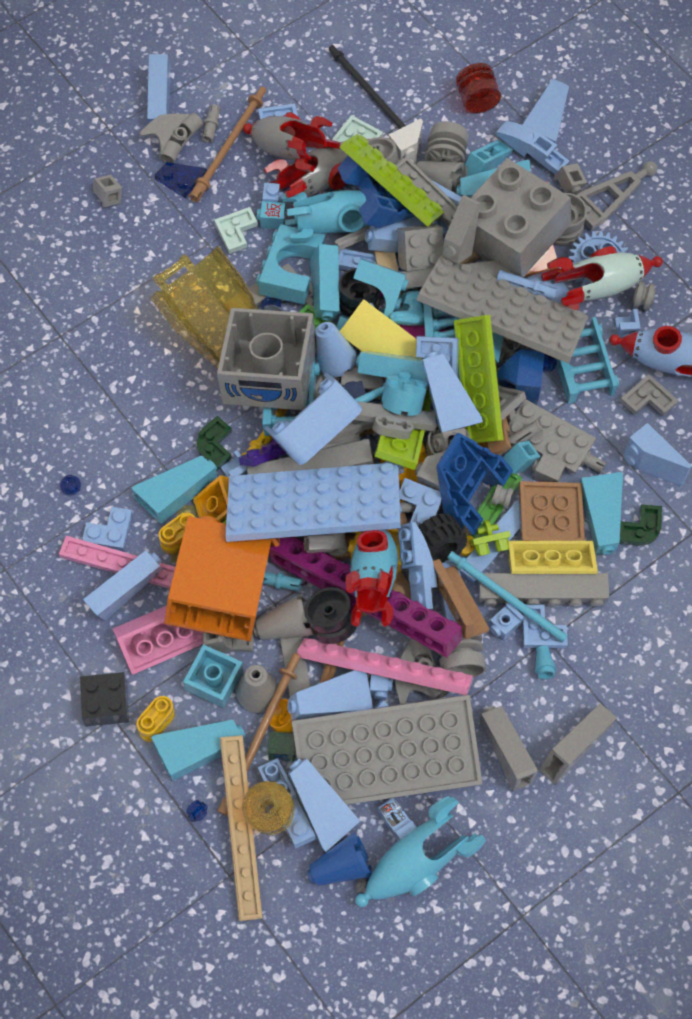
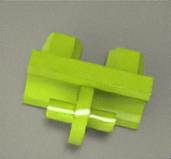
(481, 543)

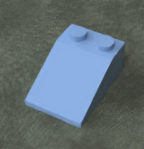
(655, 456)

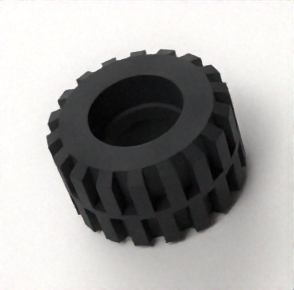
(443, 536)

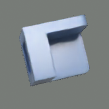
(627, 325)
(233, 467)

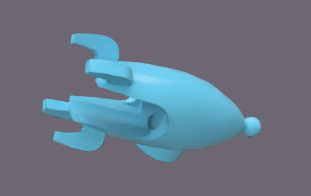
(325, 213)
(407, 868)

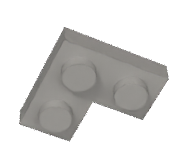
(649, 392)

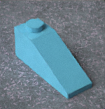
(488, 157)

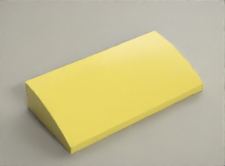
(375, 332)
(552, 557)

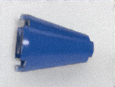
(341, 863)

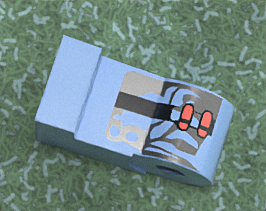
(395, 819)

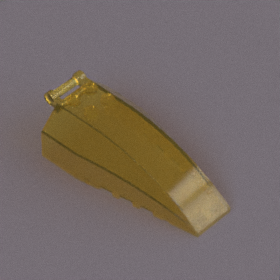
(202, 300)

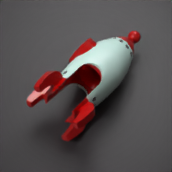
(605, 269)

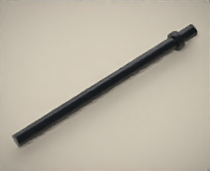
(339, 56)

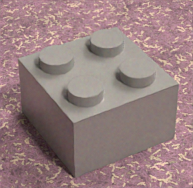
(419, 246)

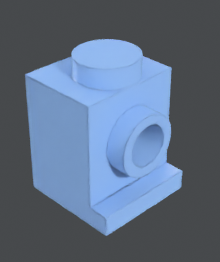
(272, 193)
(503, 629)
(380, 686)

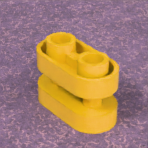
(172, 534)
(155, 718)

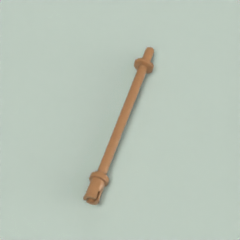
(203, 183)
(288, 674)

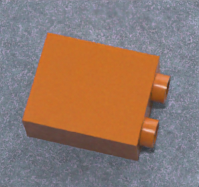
(216, 581)

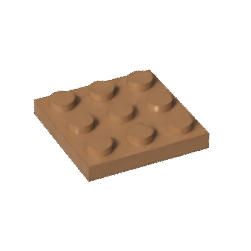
(551, 511)

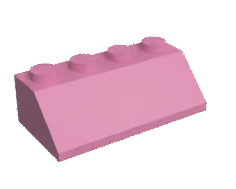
(150, 641)

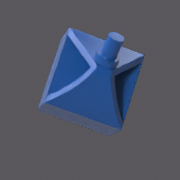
(523, 373)

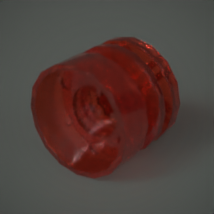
(478, 88)

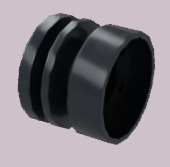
(354, 291)

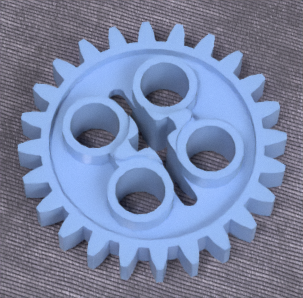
(588, 245)

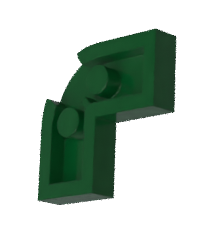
(209, 441)
(646, 530)

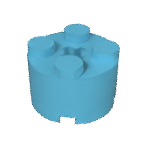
(404, 394)

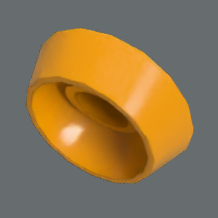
(282, 718)

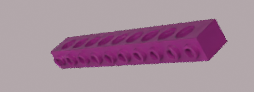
(408, 617)

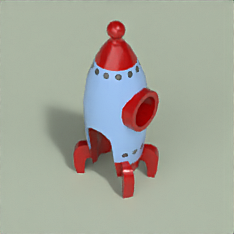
(659, 349)

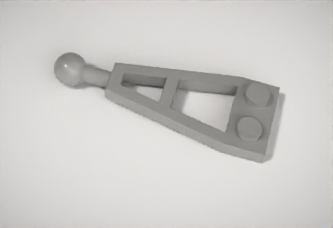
(595, 216)

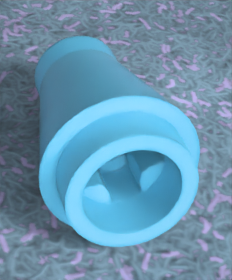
(544, 664)

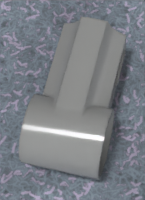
(332, 543)

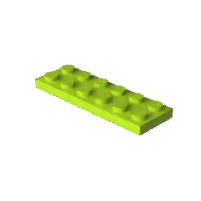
(392, 180)
(479, 375)
(403, 451)

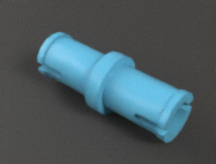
(281, 581)

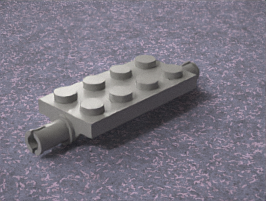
(558, 438)

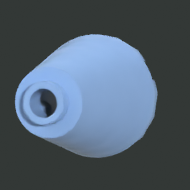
(333, 350)

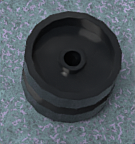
(330, 615)

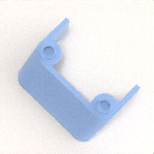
(317, 422)

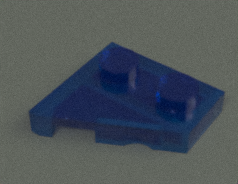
(179, 177)

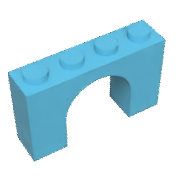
(385, 279)
(276, 281)

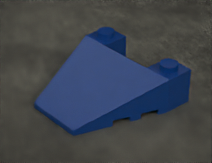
(380, 205)
(461, 473)

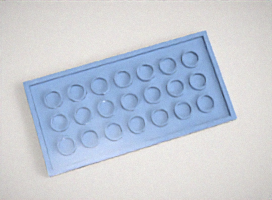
(313, 502)

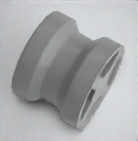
(502, 496)

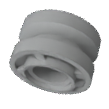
(644, 295)

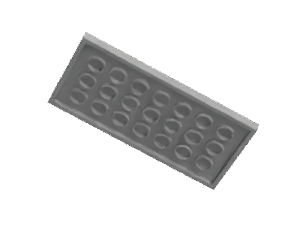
(512, 309)
(393, 749)

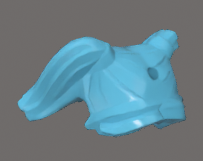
(411, 312)

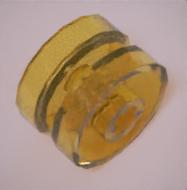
(255, 806)

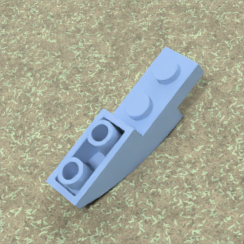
(533, 143)
(418, 560)
(300, 828)

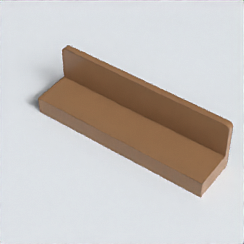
(459, 601)

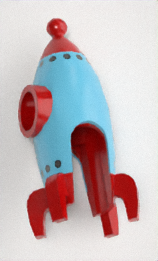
(372, 574)

